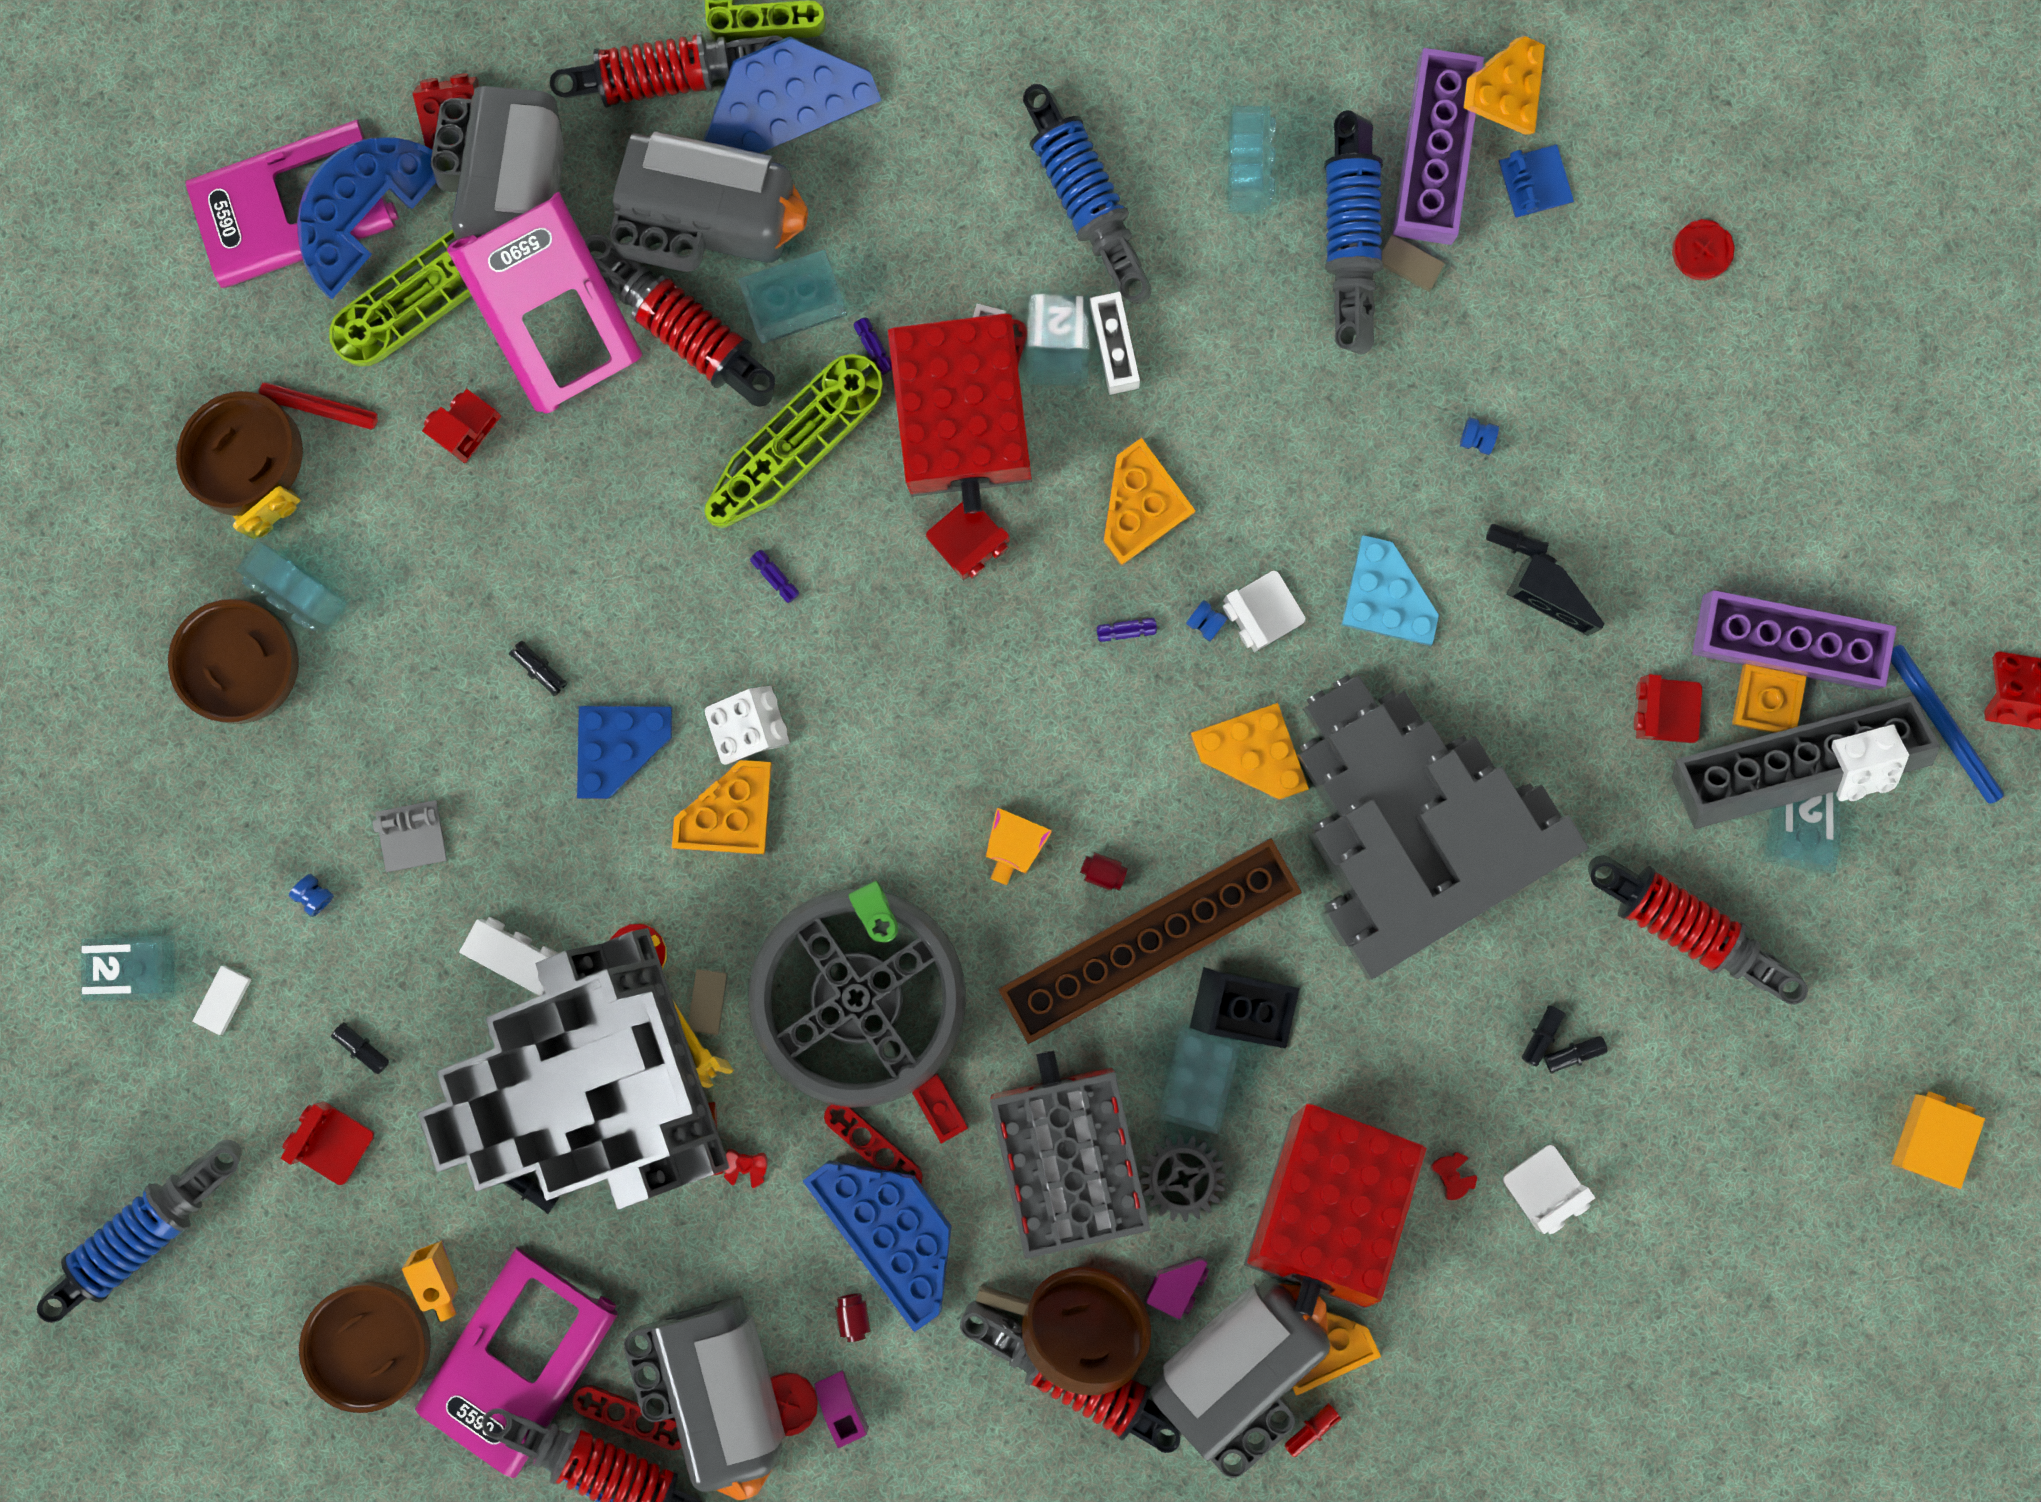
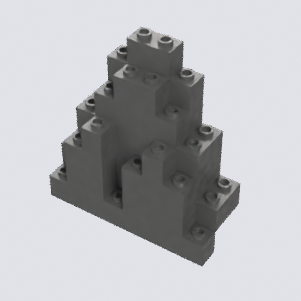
(1417, 826)
(582, 1085)

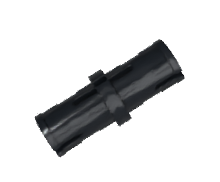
(538, 668)

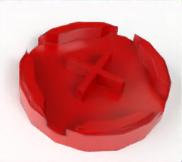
(1703, 250)
(795, 1402)

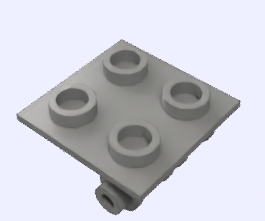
(410, 836)

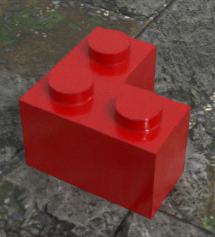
(463, 426)

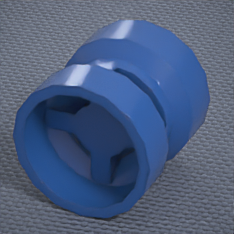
(1479, 436)
(1212, 625)
(311, 895)

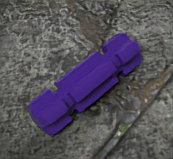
(873, 345)
(774, 576)
(1126, 629)

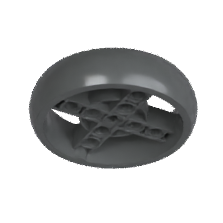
(906, 1070)

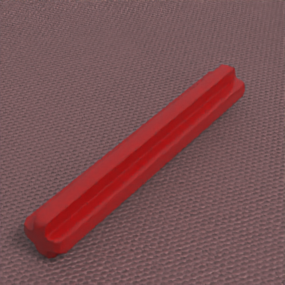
(319, 406)

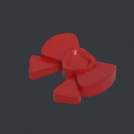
(744, 1163)
(1455, 1186)

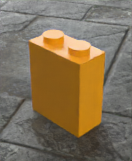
(1938, 1139)

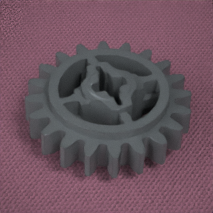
(1192, 1202)

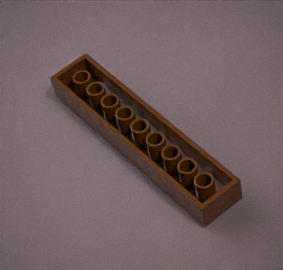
(1149, 940)

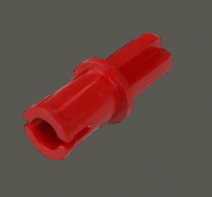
(1313, 1430)

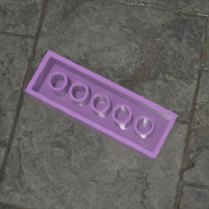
(1436, 148)
(1794, 640)

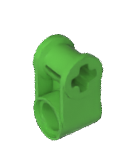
(872, 907)

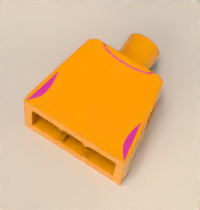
(1014, 844)
(432, 1280)

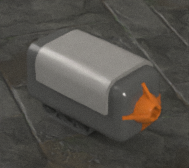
(501, 158)
(702, 199)
(1238, 1370)
(716, 1389)

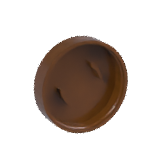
(238, 451)
(233, 661)
(1086, 1331)
(364, 1347)

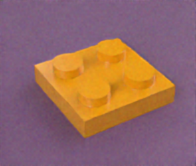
(1768, 699)

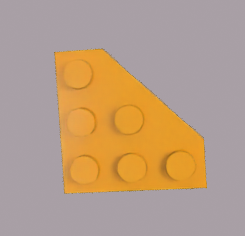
(1509, 86)
(1141, 503)
(1253, 751)
(728, 813)
(1349, 1348)

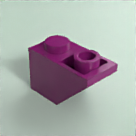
(1174, 1286)
(841, 1409)

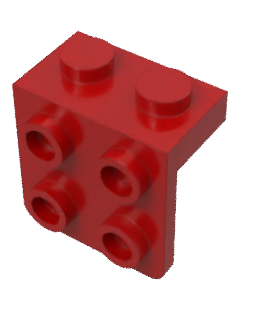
(430, 96)
(967, 541)
(2017, 691)
(1667, 709)
(328, 1142)

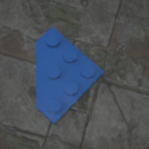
(616, 745)

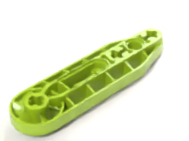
(365, 352)
(780, 454)

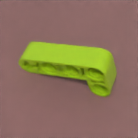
(766, 15)

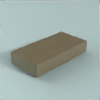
(1411, 263)
(707, 1001)
(1002, 1300)

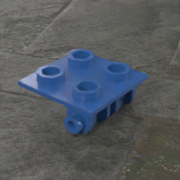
(1535, 180)

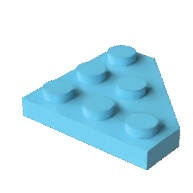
(1387, 595)

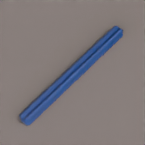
(1945, 725)

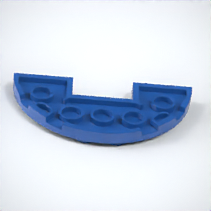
(345, 192)

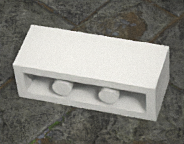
(1114, 343)
(506, 953)

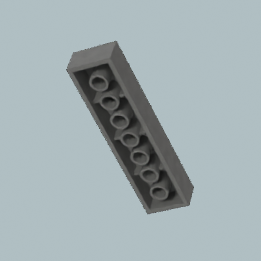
(1790, 763)

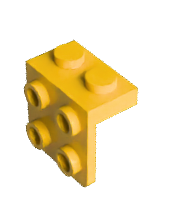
(261, 517)

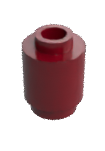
(1104, 872)
(852, 1317)

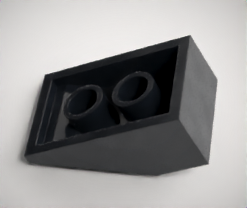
(1552, 591)
(1244, 1008)

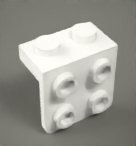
(1263, 611)
(746, 724)
(1870, 762)
(1547, 1190)

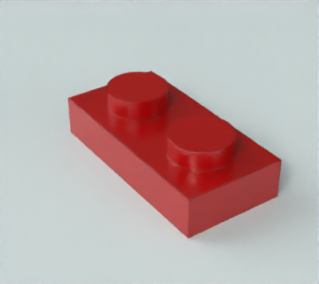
(939, 1109)

